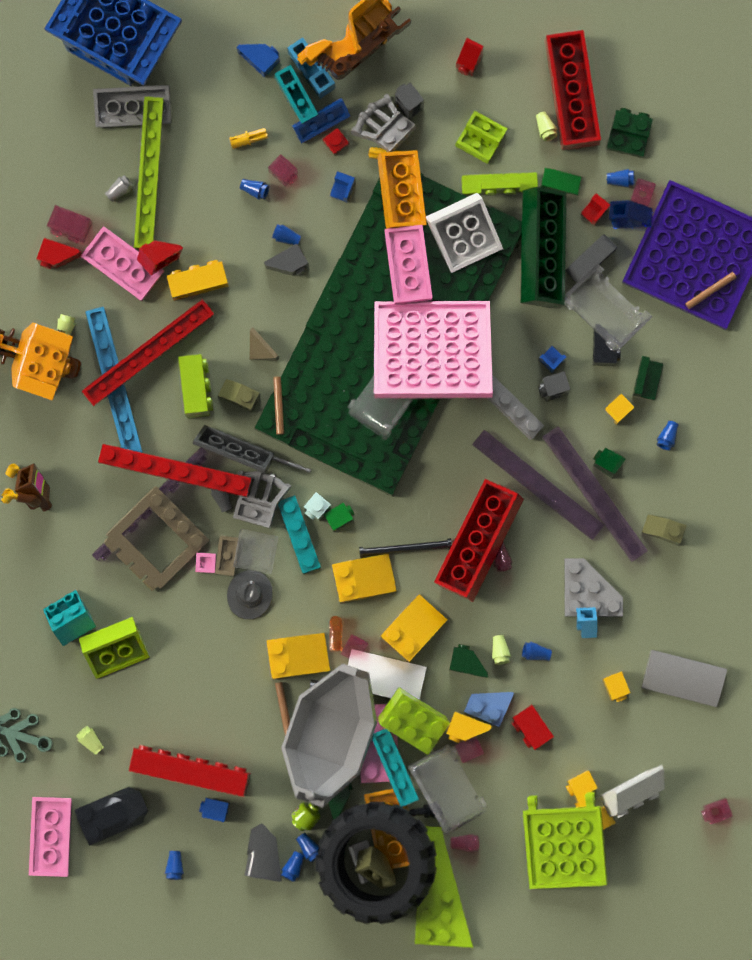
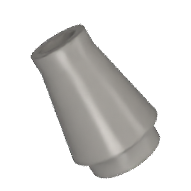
(119, 188)

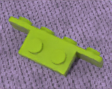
(498, 183)

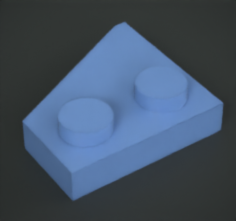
(489, 706)

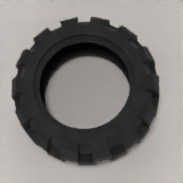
(345, 894)

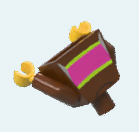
(30, 487)

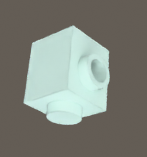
(316, 507)

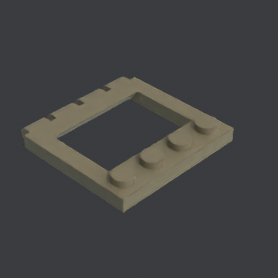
(174, 519)

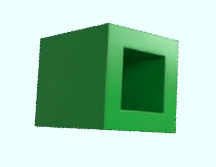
(339, 516)

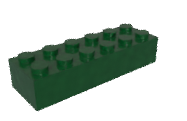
(543, 247)

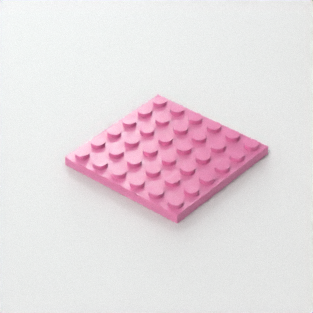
(432, 350)

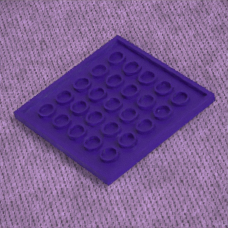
(691, 249)

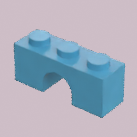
(315, 75)

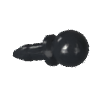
(426, 811)

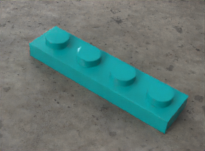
(299, 534)
(395, 767)

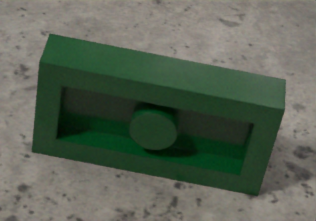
(647, 378)

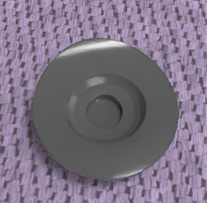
(249, 594)

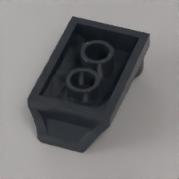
(111, 814)

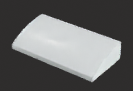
(389, 673)

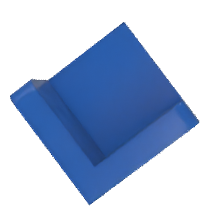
(342, 186)
(552, 359)

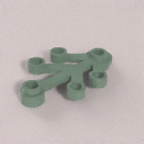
(12, 733)

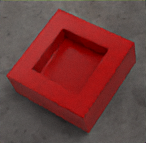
(335, 141)

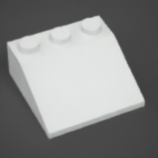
(464, 232)

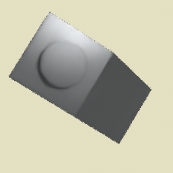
(288, 262)

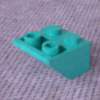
(69, 618)

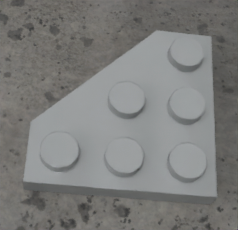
(588, 589)

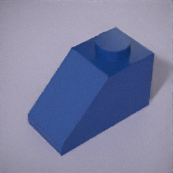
(260, 57)

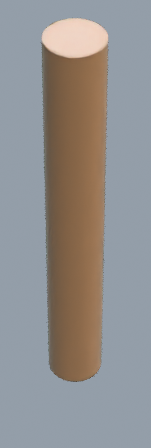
(711, 290)
(278, 406)
(283, 705)

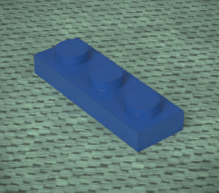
(324, 120)

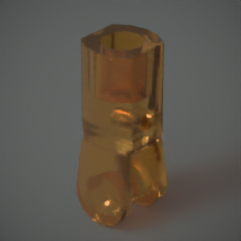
(335, 634)

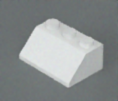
(634, 792)

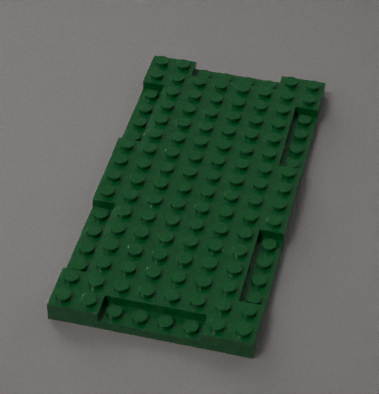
(337, 346)

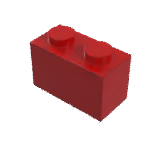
(532, 727)

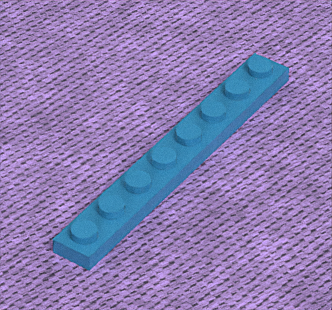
(119, 398)

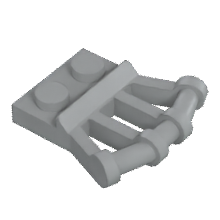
(392, 133)
(257, 510)

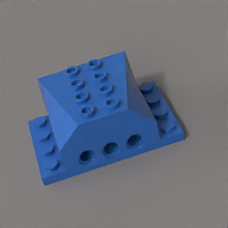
(115, 34)

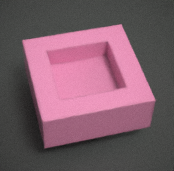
(205, 562)

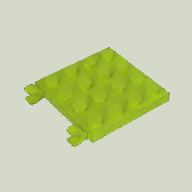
(565, 845)

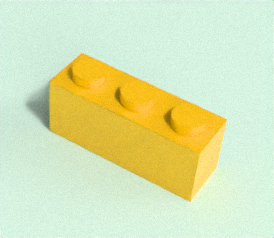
(197, 280)

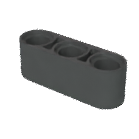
(596, 253)

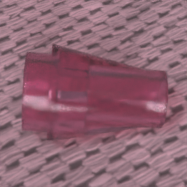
(503, 560)
(466, 843)

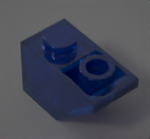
(630, 214)

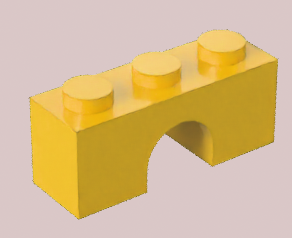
(579, 787)

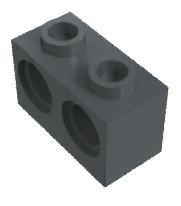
(409, 100)
(554, 386)

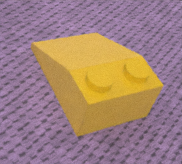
(364, 578)
(413, 628)
(298, 655)

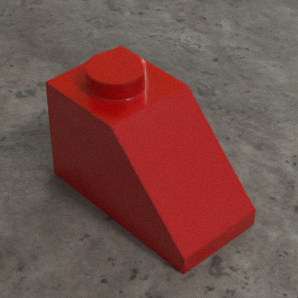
(469, 57)
(56, 254)
(158, 255)

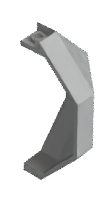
(330, 734)

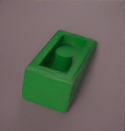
(561, 181)

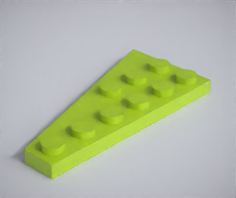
(441, 914)

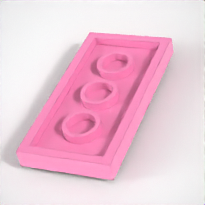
(120, 263)
(408, 264)
(372, 767)
(50, 836)

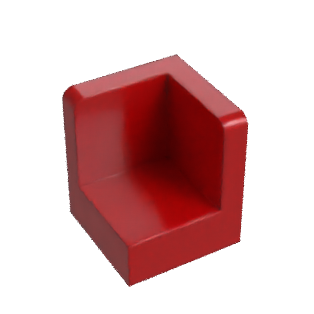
(595, 209)

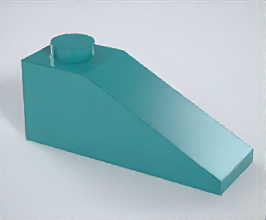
(295, 94)

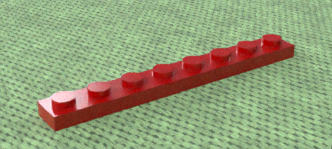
(147, 353)
(174, 470)

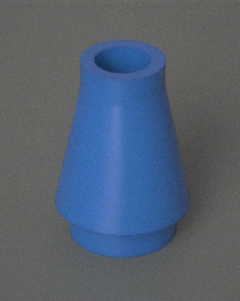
(621, 178)
(255, 188)
(285, 235)
(667, 437)
(533, 651)
(308, 846)
(174, 866)
(293, 867)

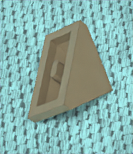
(260, 349)

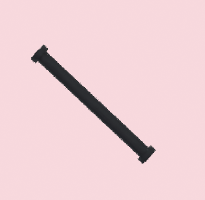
(405, 548)

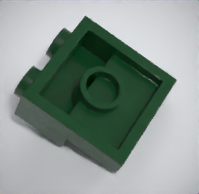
(629, 133)

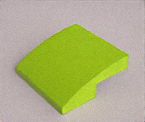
(481, 137)

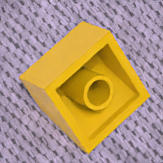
(464, 728)

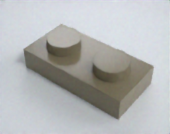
(226, 556)

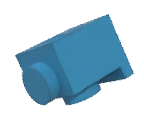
(587, 622)

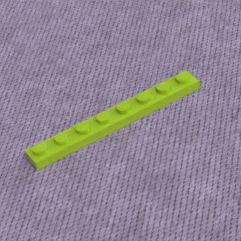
(148, 171)

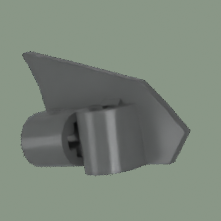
(263, 855)

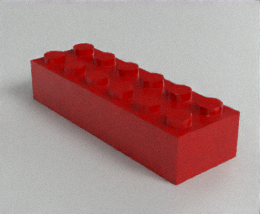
(572, 90)
(479, 540)
(190, 772)

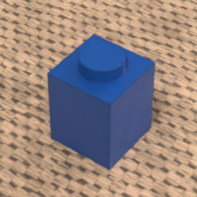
(214, 809)

